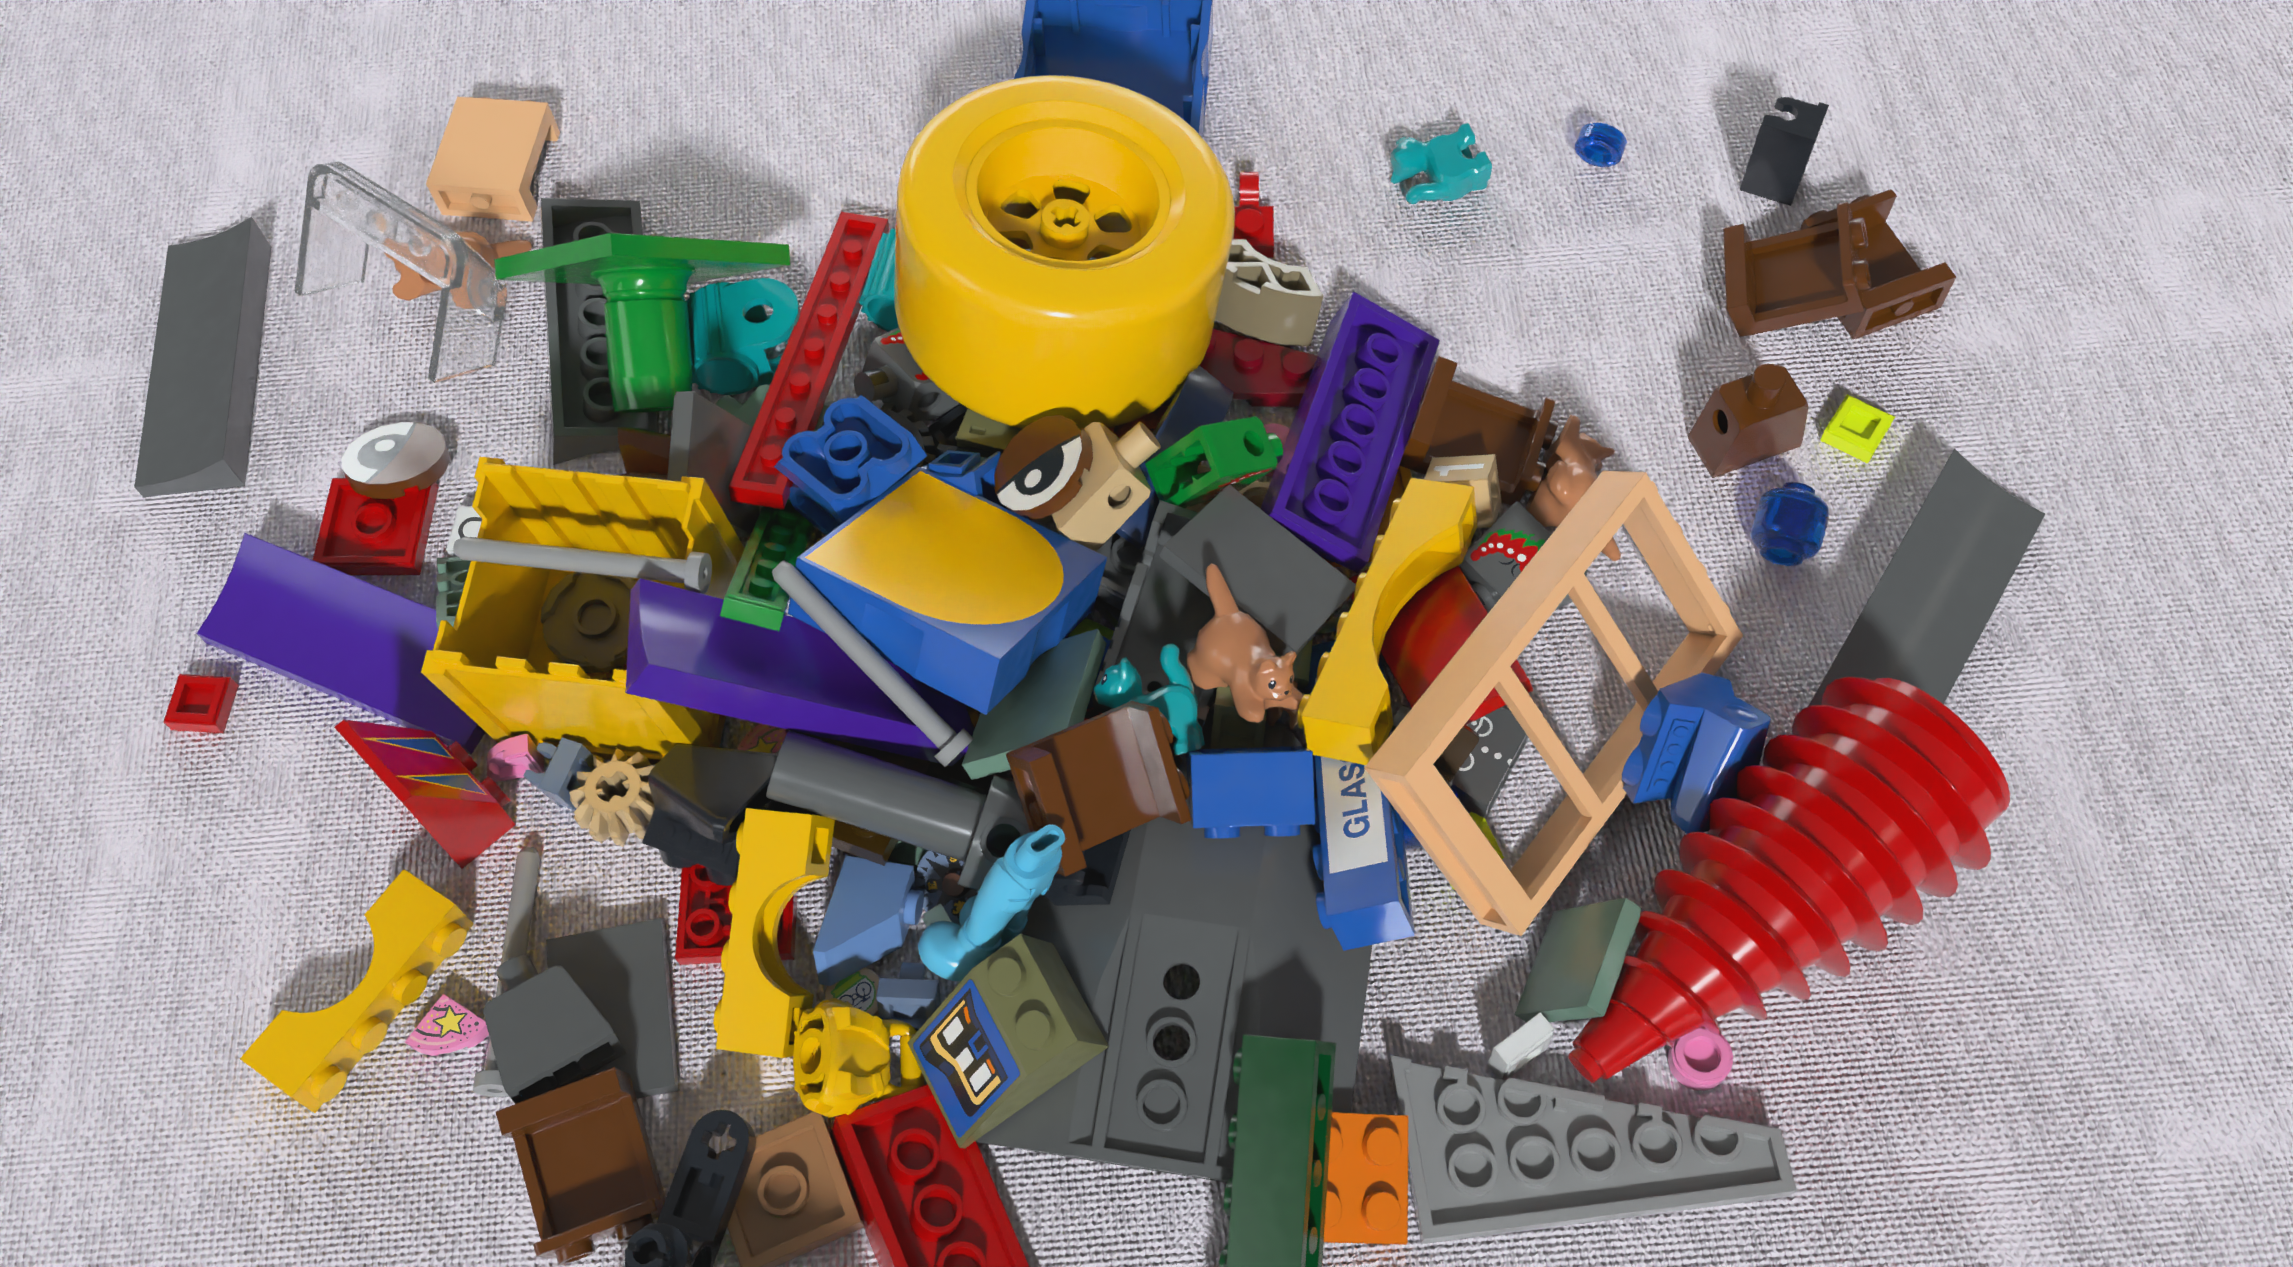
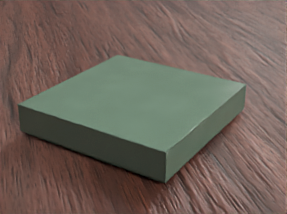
(1579, 961)

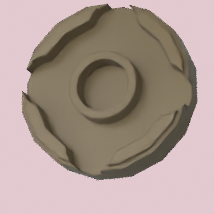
(589, 620)

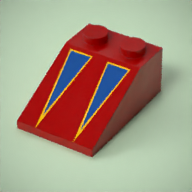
(434, 785)

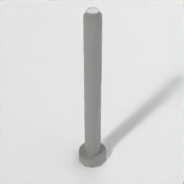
(693, 572)
(872, 663)
(515, 943)

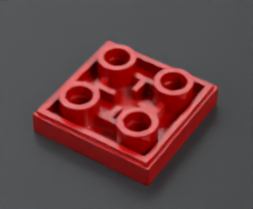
(707, 920)

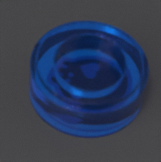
(1600, 144)

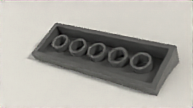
(576, 334)
(205, 364)
(1939, 584)

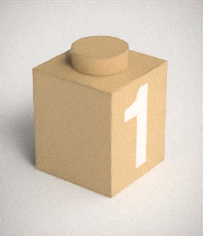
(1472, 471)

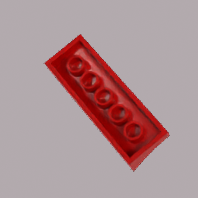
(919, 1190)

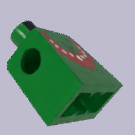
(1235, 450)

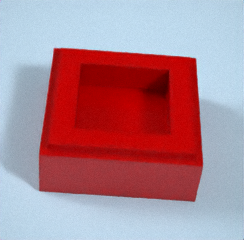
(201, 703)

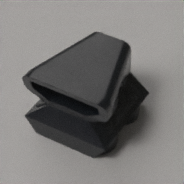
(702, 802)

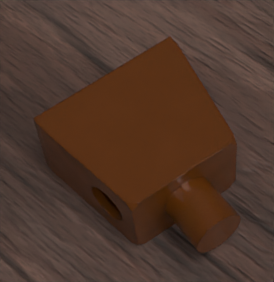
(1750, 420)

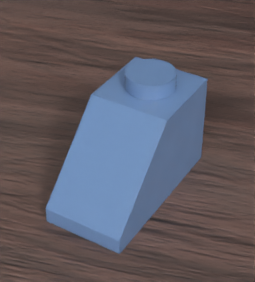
(866, 917)

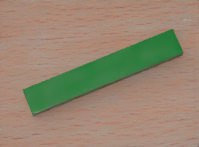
(753, 592)

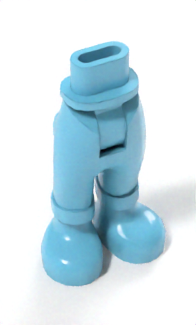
(999, 907)

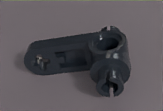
(698, 1198)

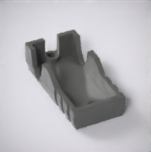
(1159, 611)

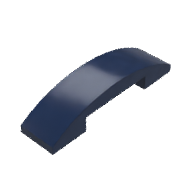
(1195, 403)

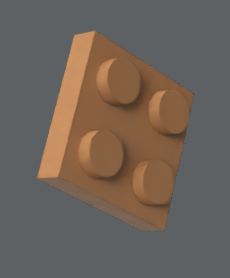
(792, 1195)

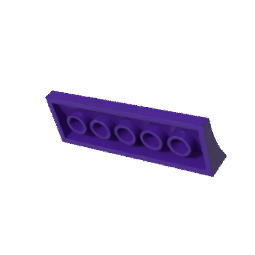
(1351, 432)
(335, 638)
(767, 676)

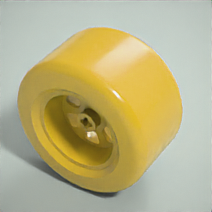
(1073, 177)

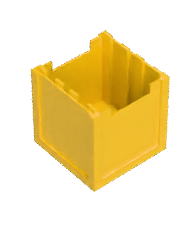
(496, 651)

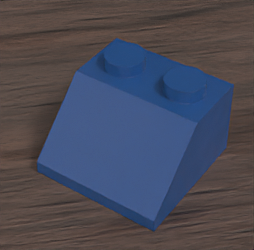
(1251, 789)

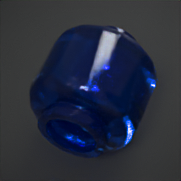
(1790, 524)

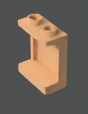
(491, 158)

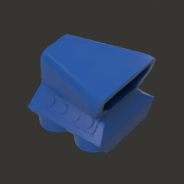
(847, 462)
(1694, 748)

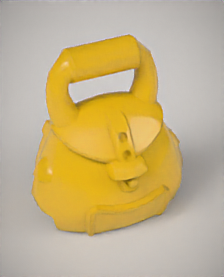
(845, 1058)

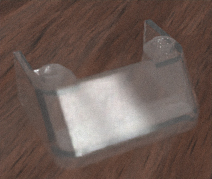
(351, 212)

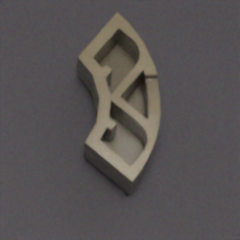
(1268, 298)

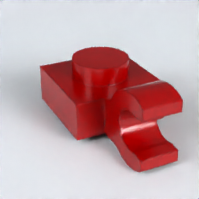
(1254, 221)

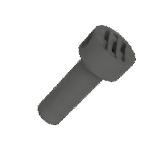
(897, 802)

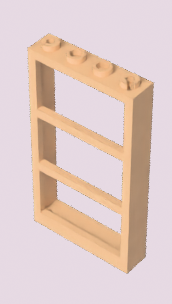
(1406, 759)

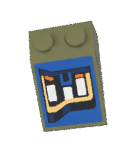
(1005, 1037)

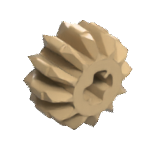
(614, 798)

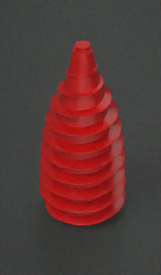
(1812, 852)

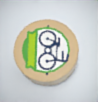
(857, 989)

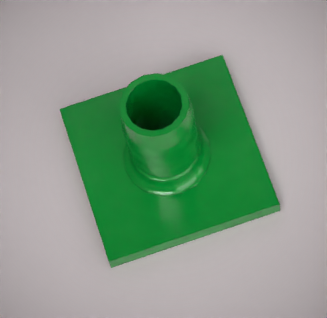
(645, 300)

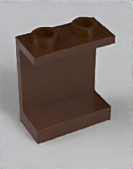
(1897, 283)
(1101, 779)

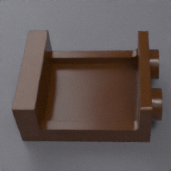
(1795, 274)
(1469, 422)
(585, 1164)

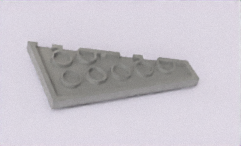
(1548, 1156)

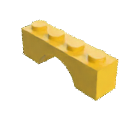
(759, 997)
(316, 1050)

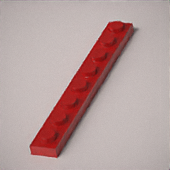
(809, 359)

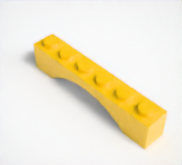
(1351, 703)

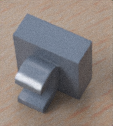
(562, 770)
(909, 996)

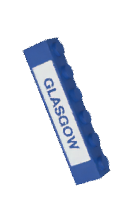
(1359, 849)

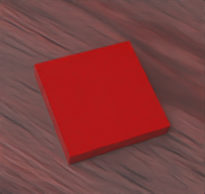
(375, 534)

